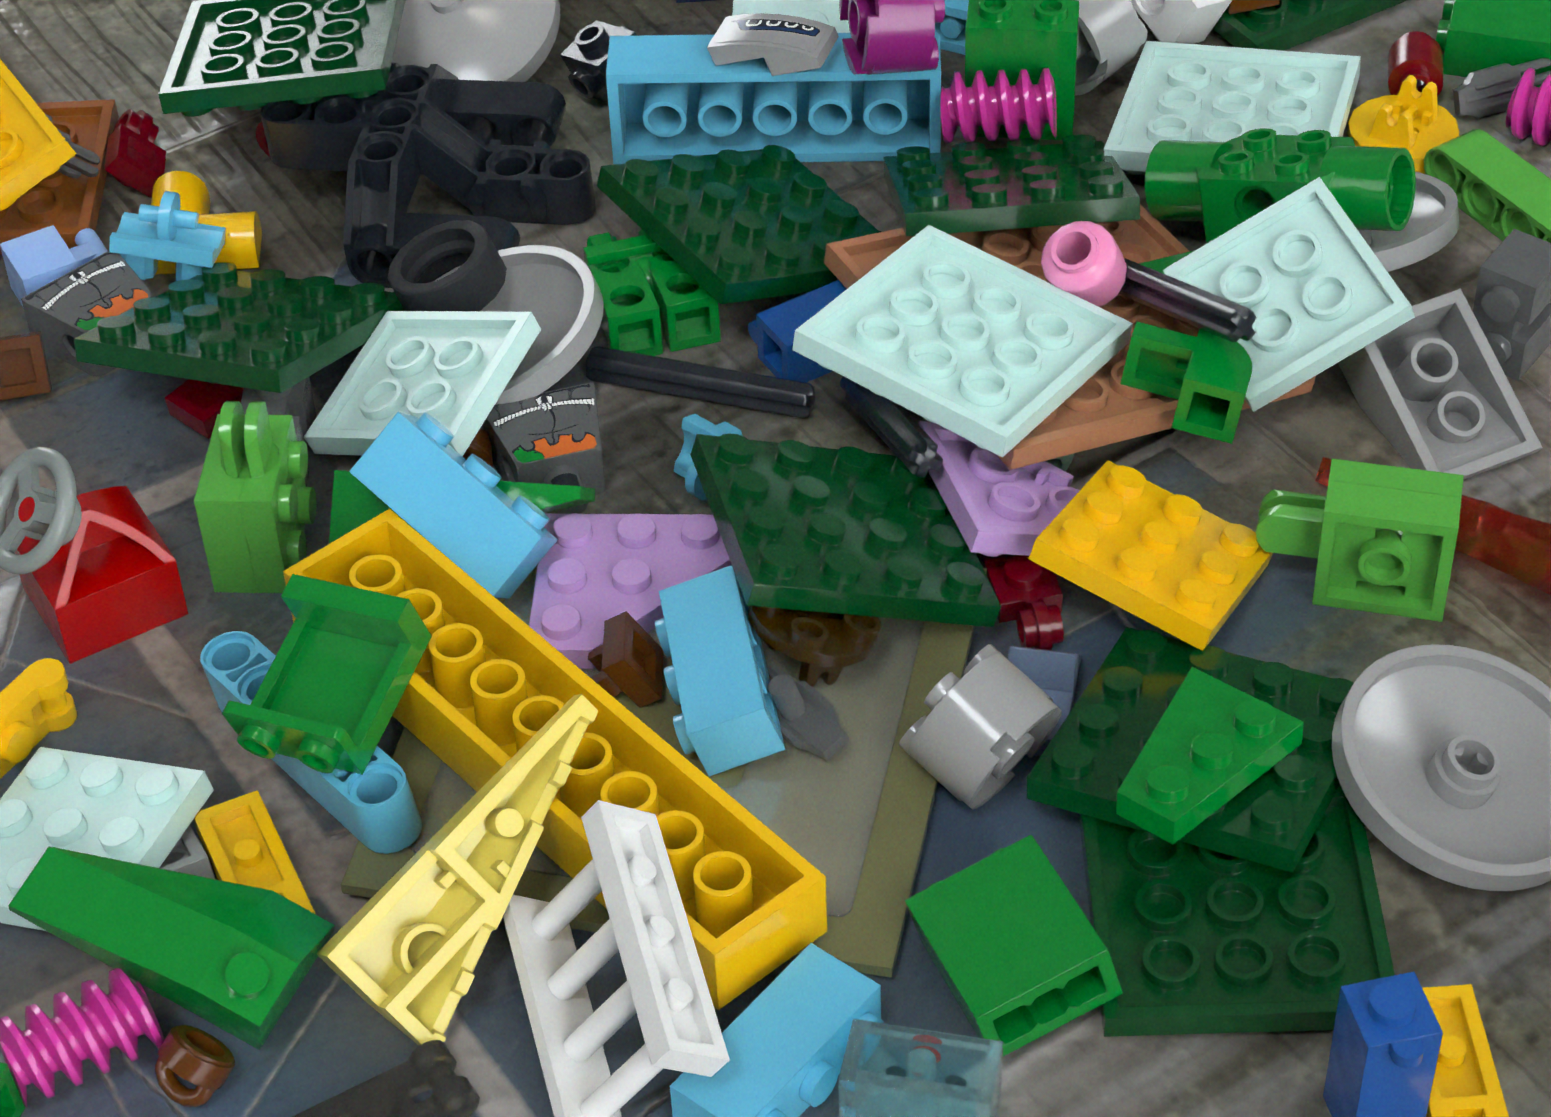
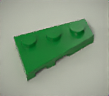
(1203, 755)

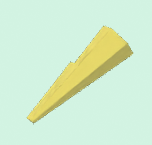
(428, 925)

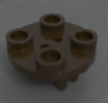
(817, 639)

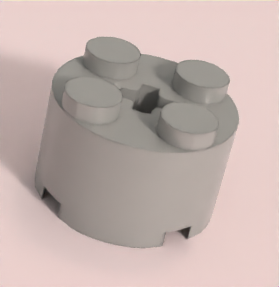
(1106, 40)
(981, 727)

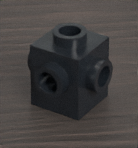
(588, 58)

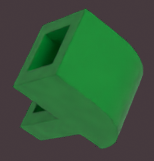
(1199, 371)

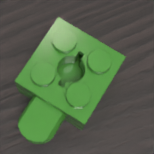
(253, 499)
(1359, 560)

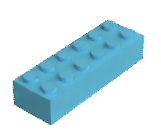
(676, 101)

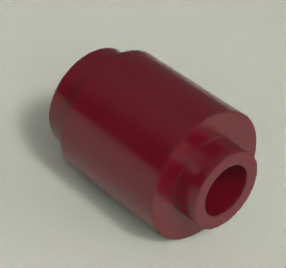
(1416, 56)

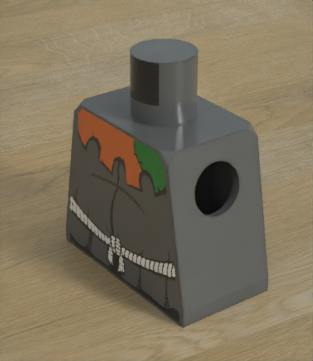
(79, 301)
(549, 440)

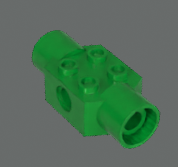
(1249, 173)

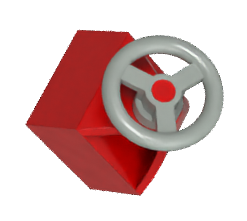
(85, 557)

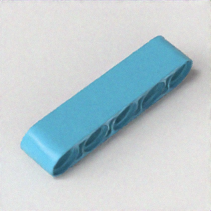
(371, 805)

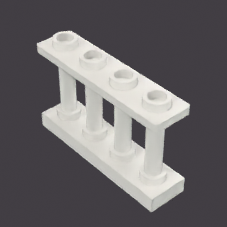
(657, 955)

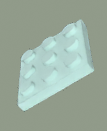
(1308, 283)
(428, 364)
(92, 808)

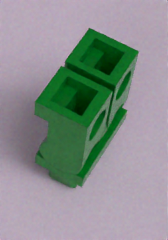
(648, 285)

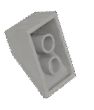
(1441, 392)

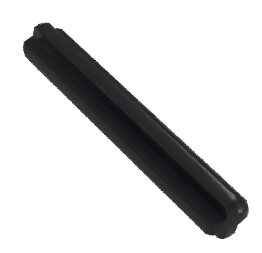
(1188, 303)
(700, 382)
(895, 428)

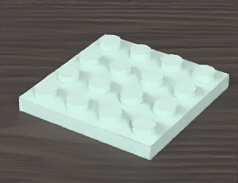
(1226, 91)
(963, 339)

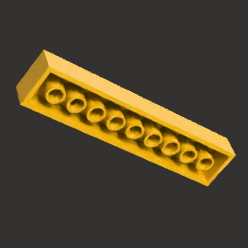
(497, 682)

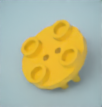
(1404, 121)

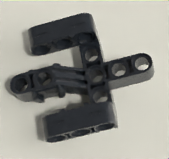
(467, 136)

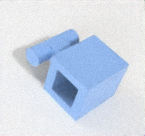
(44, 257)

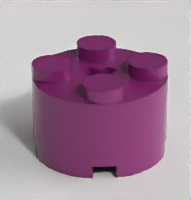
(891, 35)

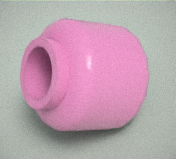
(1084, 262)

